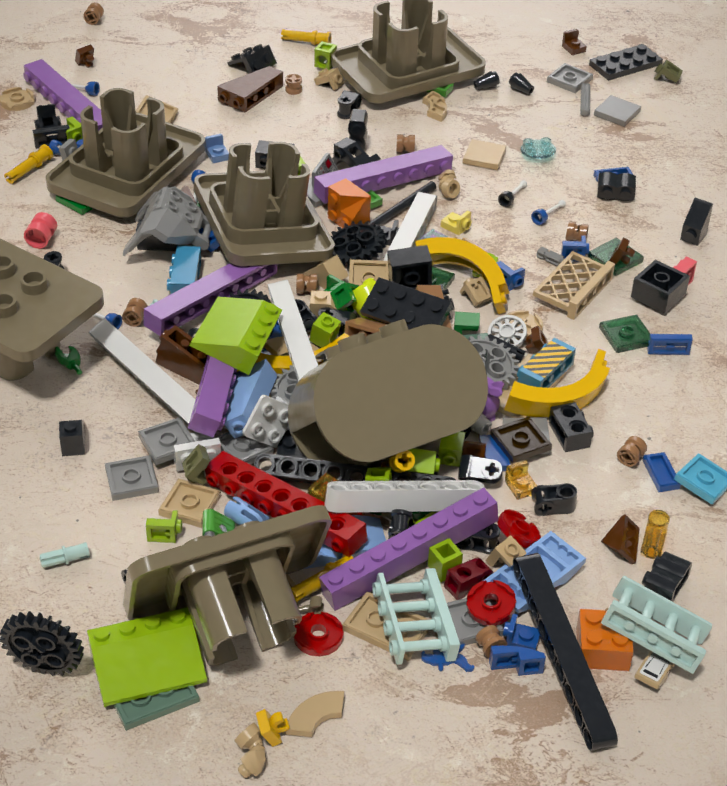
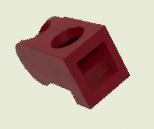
(466, 575)

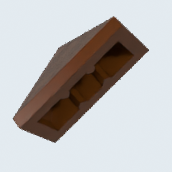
(623, 538)

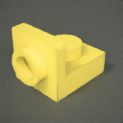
(457, 223)

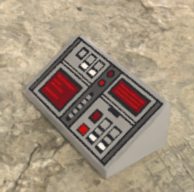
(325, 166)

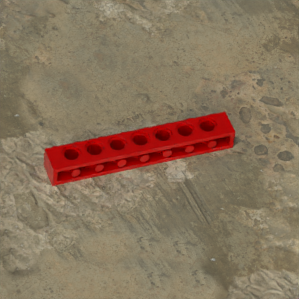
(280, 498)

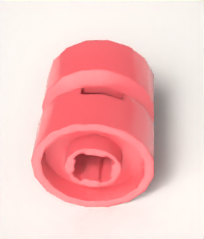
(40, 230)

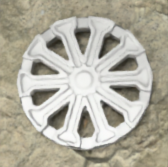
(508, 331)

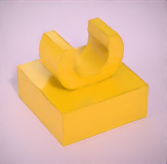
(272, 726)

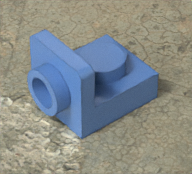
(215, 148)

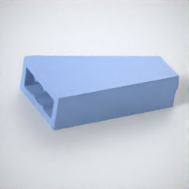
(246, 394)

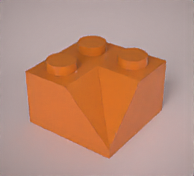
(348, 203)
(602, 645)

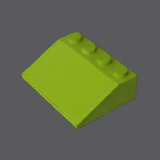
(236, 331)
(146, 656)

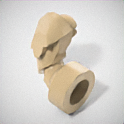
(449, 187)
(255, 758)

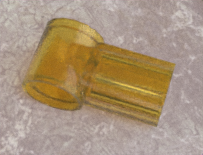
(655, 534)

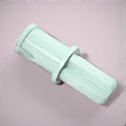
(64, 555)

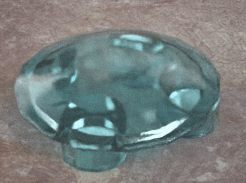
(538, 148)

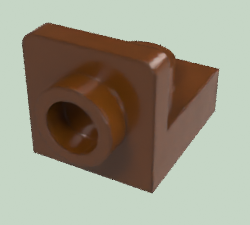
(572, 43)

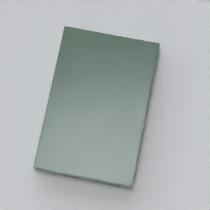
(149, 708)

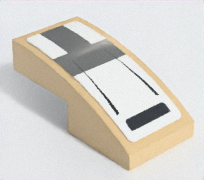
(654, 670)

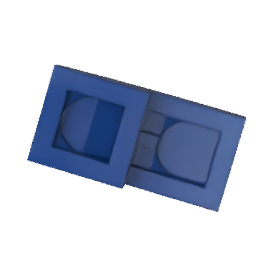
(523, 659)

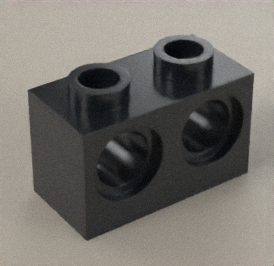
(570, 427)

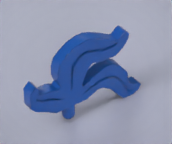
(438, 659)

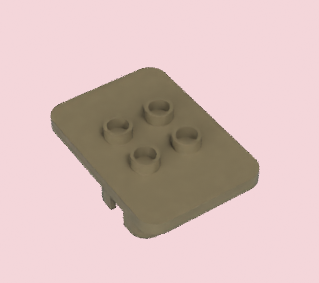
(409, 58)
(126, 158)
(266, 212)
(38, 308)
(216, 569)

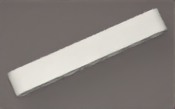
(414, 221)
(391, 495)

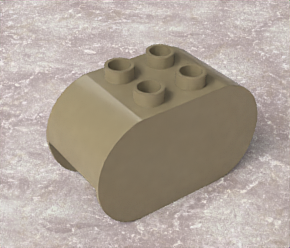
(387, 394)

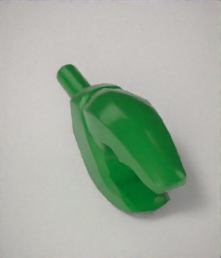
(70, 360)

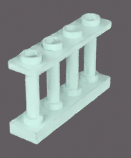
(434, 604)
(652, 635)

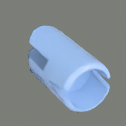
(243, 512)

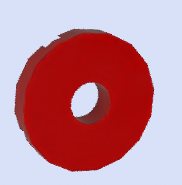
(514, 524)
(488, 614)
(323, 644)

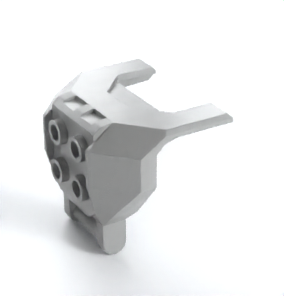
(172, 219)

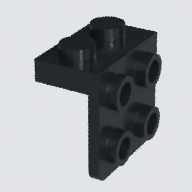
(255, 58)

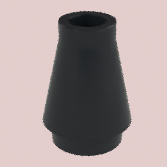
(488, 80)
(520, 83)

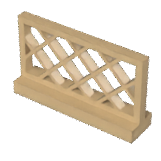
(587, 289)

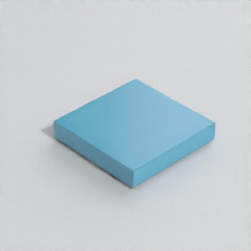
(703, 478)

